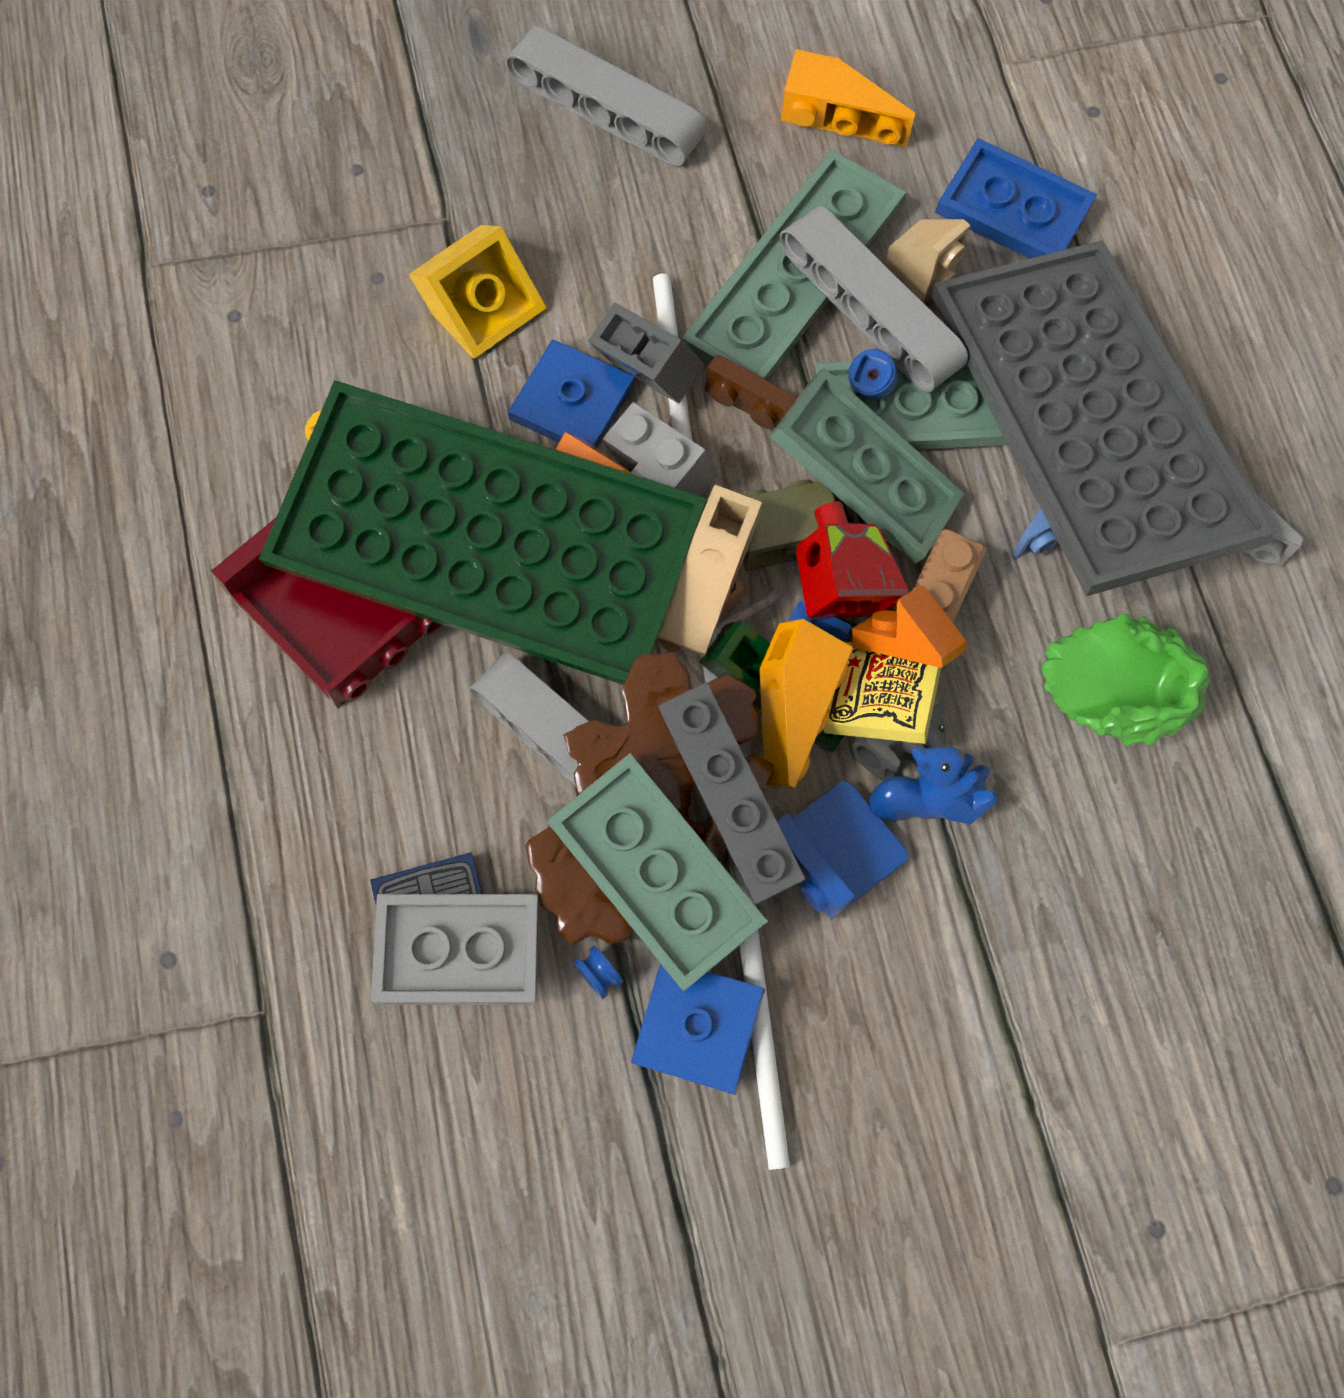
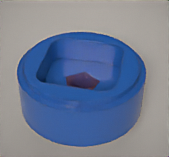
(873, 374)

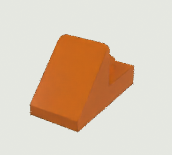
(914, 633)

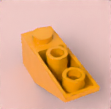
(839, 99)
(796, 690)

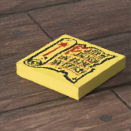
(884, 698)

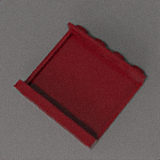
(323, 630)

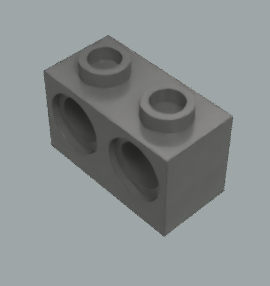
(647, 352)

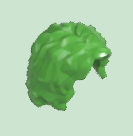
(1127, 679)

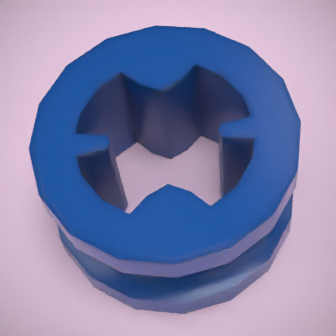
(598, 972)

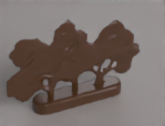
(598, 746)

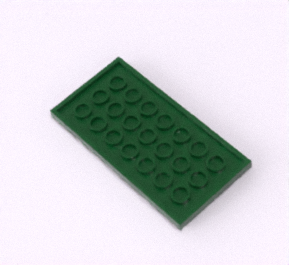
(484, 532)

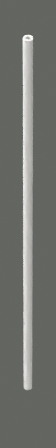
(750, 949)

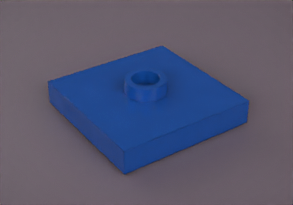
(571, 395)
(699, 1031)

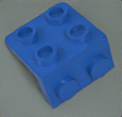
(840, 849)

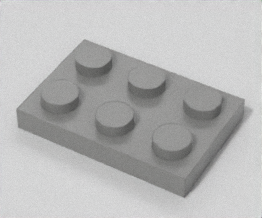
(455, 949)

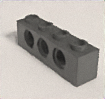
(731, 793)

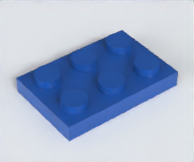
(1015, 201)

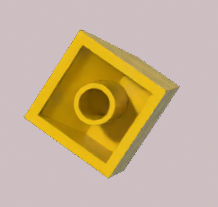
(478, 289)

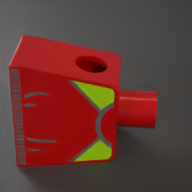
(847, 568)

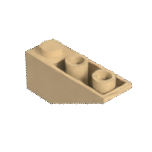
(711, 568)

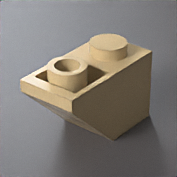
(928, 254)

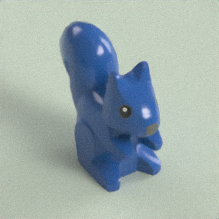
(940, 792)

